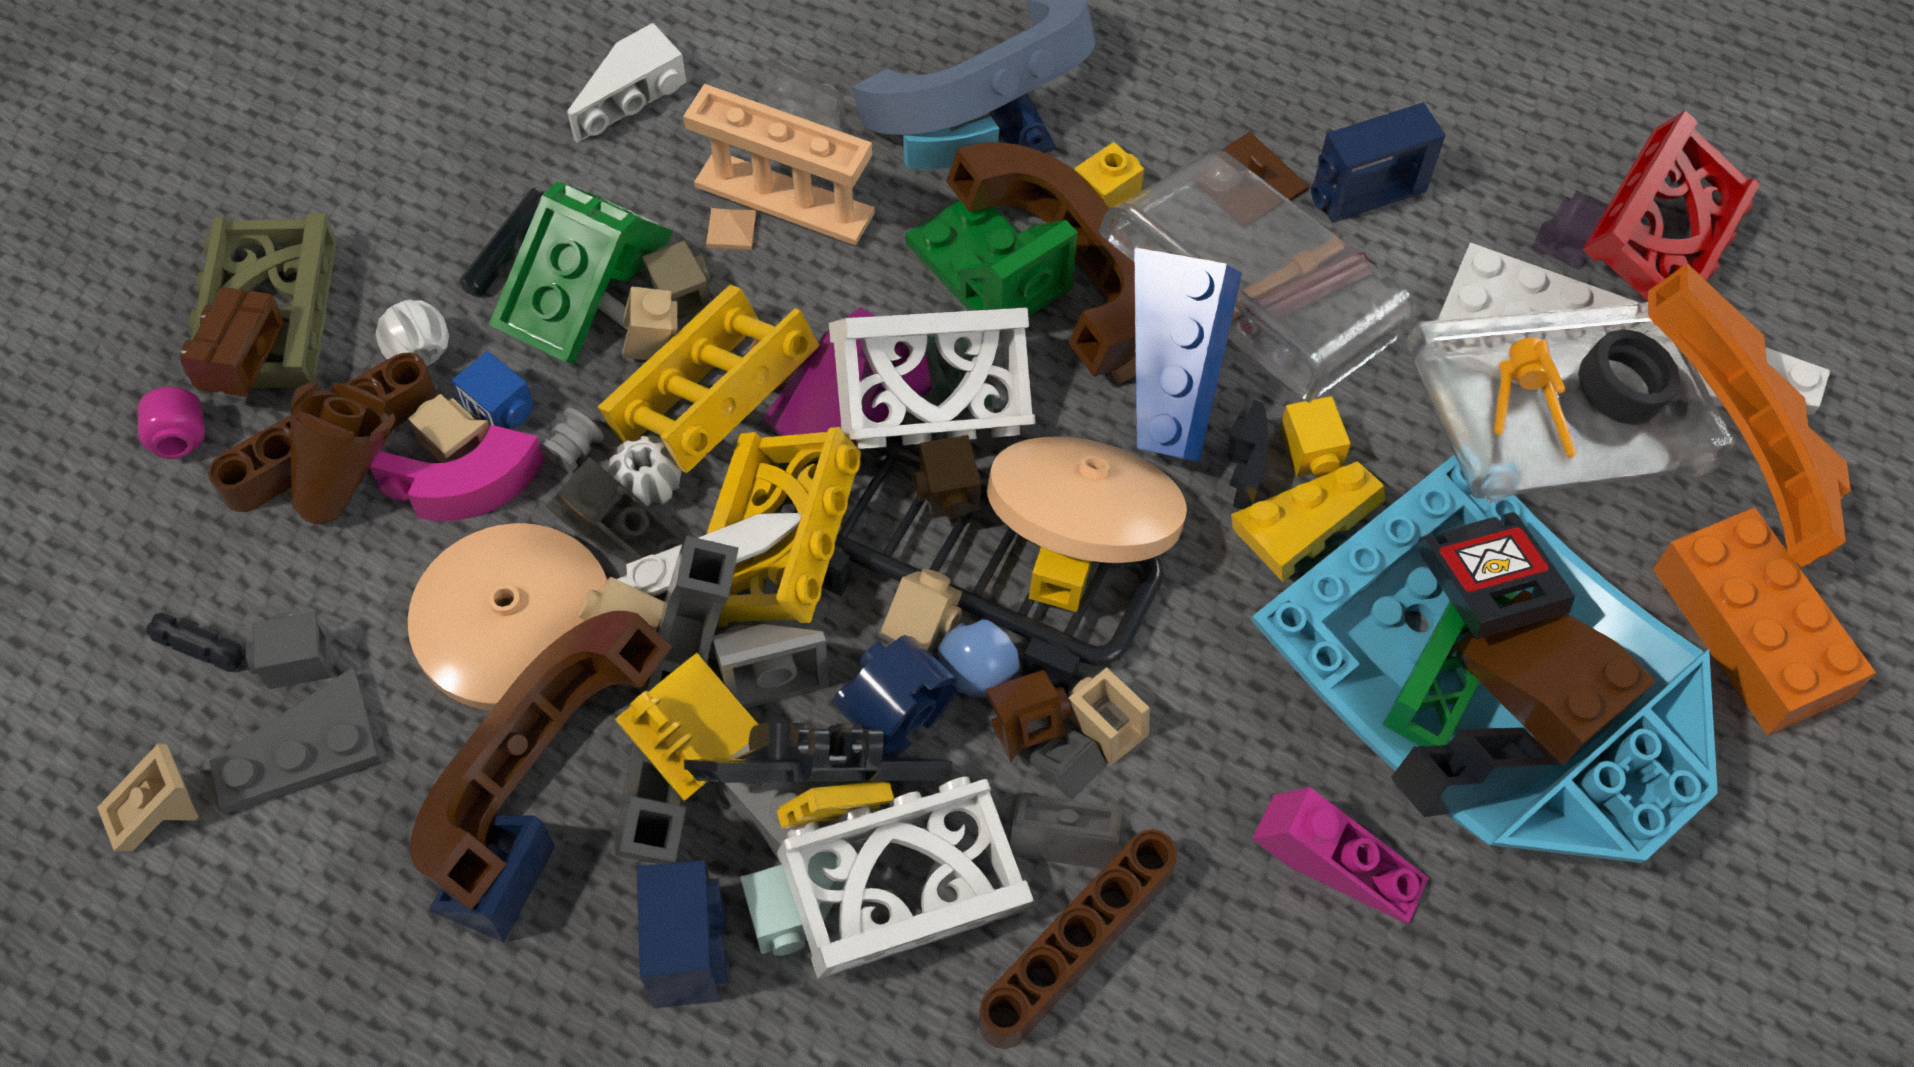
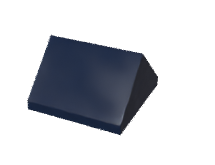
(525, 849)

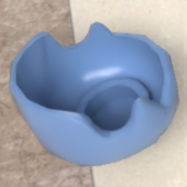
(978, 657)

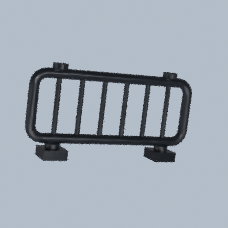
(1049, 648)

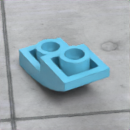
(939, 147)

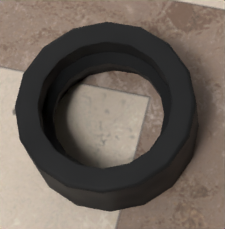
(1611, 395)

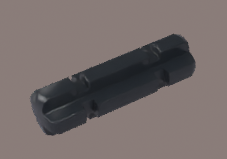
(195, 641)

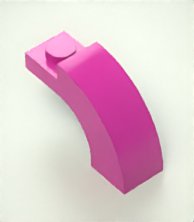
(466, 486)

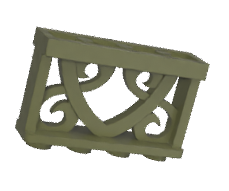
(309, 256)

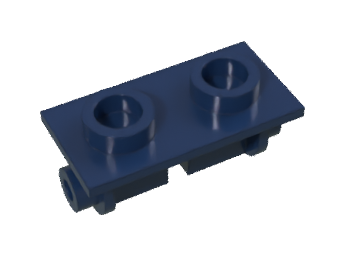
(1022, 125)

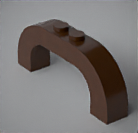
(1045, 186)
(457, 812)

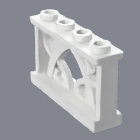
(878, 339)
(859, 936)

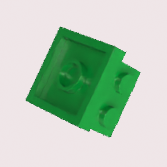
(993, 264)
(566, 267)

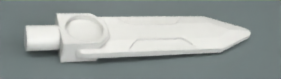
(751, 535)

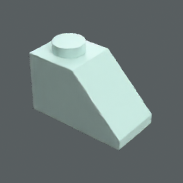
(773, 906)

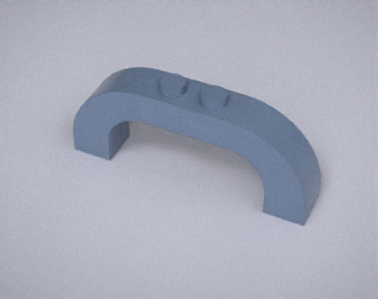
(939, 100)

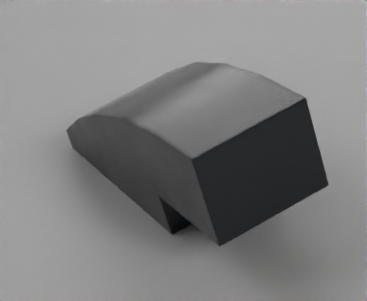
(1471, 769)

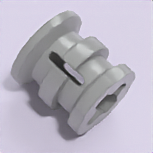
(571, 440)

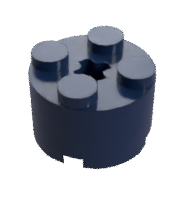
(897, 692)

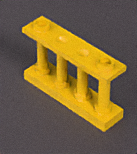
(688, 357)

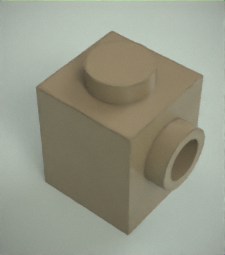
(681, 273)

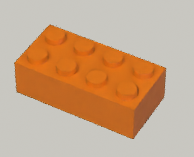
(1762, 621)

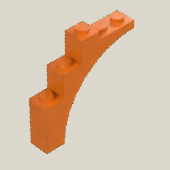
(1770, 413)

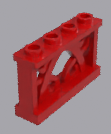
(1671, 151)

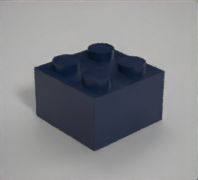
(678, 936)

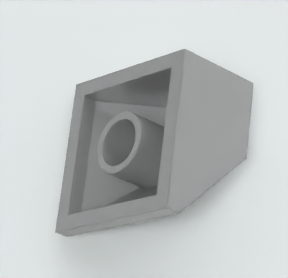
(770, 662)

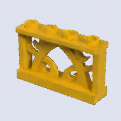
(806, 551)

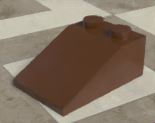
(1557, 679)

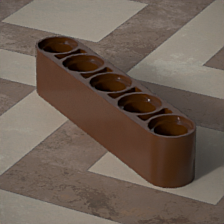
(257, 458)
(1070, 962)

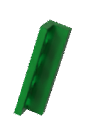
(1423, 680)

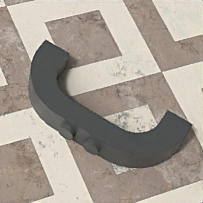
(699, 587)

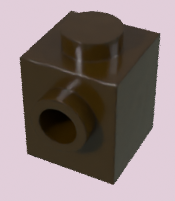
(948, 477)

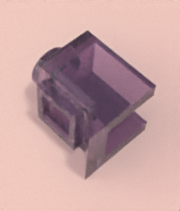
(1570, 229)

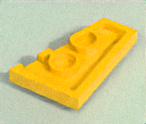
(1302, 518)

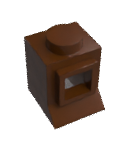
(1027, 711)

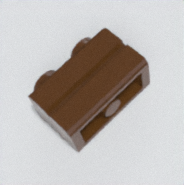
(232, 341)

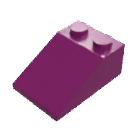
(812, 396)

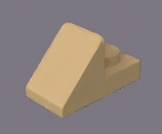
(144, 799)

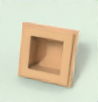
(731, 229)

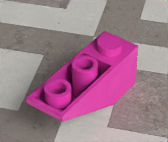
(1339, 852)

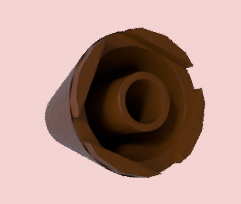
(333, 446)

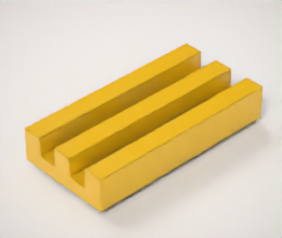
(829, 803)

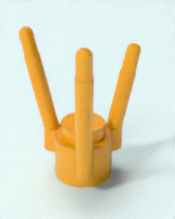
(1533, 368)

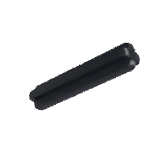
(501, 246)

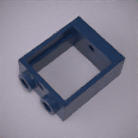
(1406, 134)

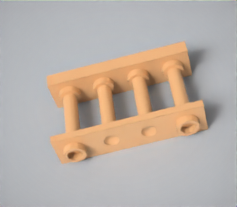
(788, 140)

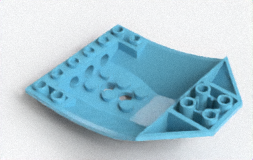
(1353, 647)

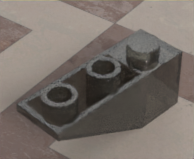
(611, 515)

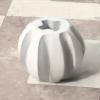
(413, 329)
(646, 470)

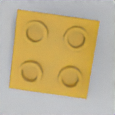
(687, 720)

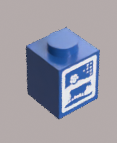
(493, 392)

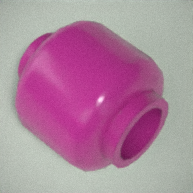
(170, 422)

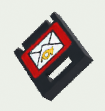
(1492, 561)

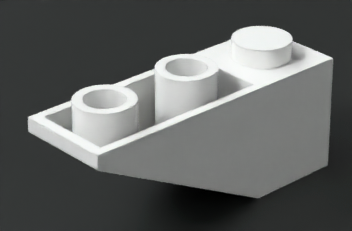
(626, 81)

